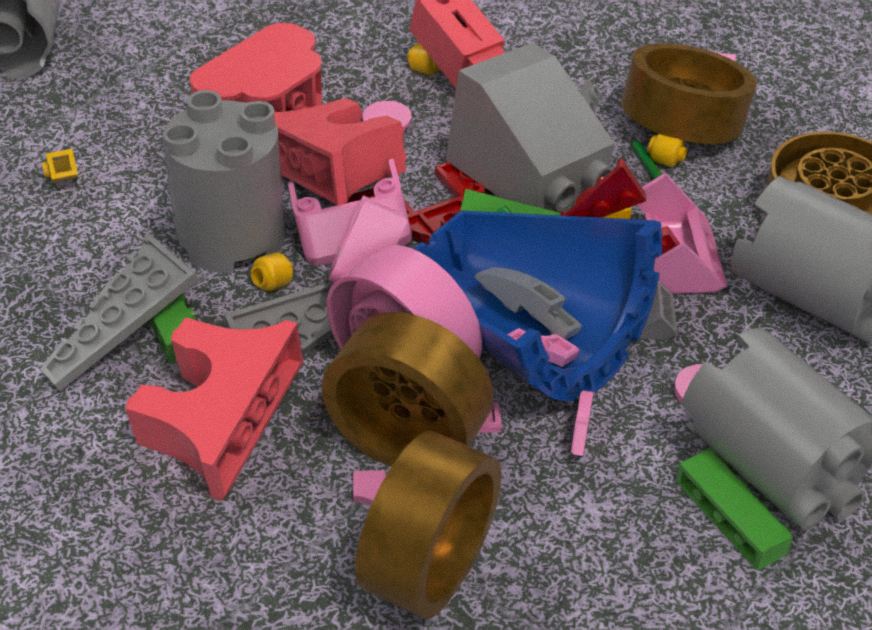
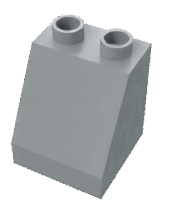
(527, 130)

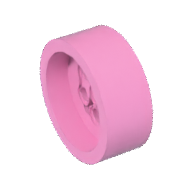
(404, 282)

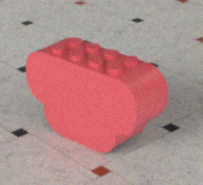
(269, 67)

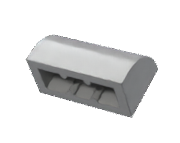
(662, 318)

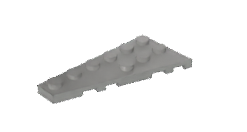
(125, 304)
(304, 307)

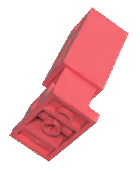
(454, 34)

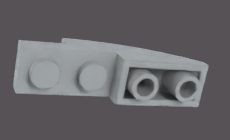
(523, 291)

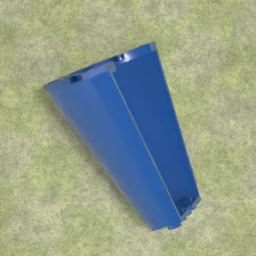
(591, 261)

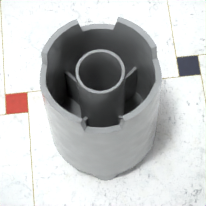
(26, 35)
(225, 180)
(812, 255)
(783, 429)

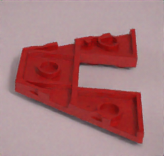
(615, 193)
(431, 218)

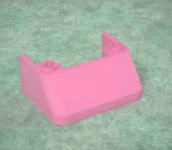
(324, 229)
(370, 229)
(695, 262)

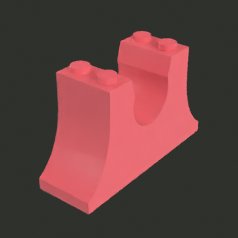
(336, 152)
(239, 389)

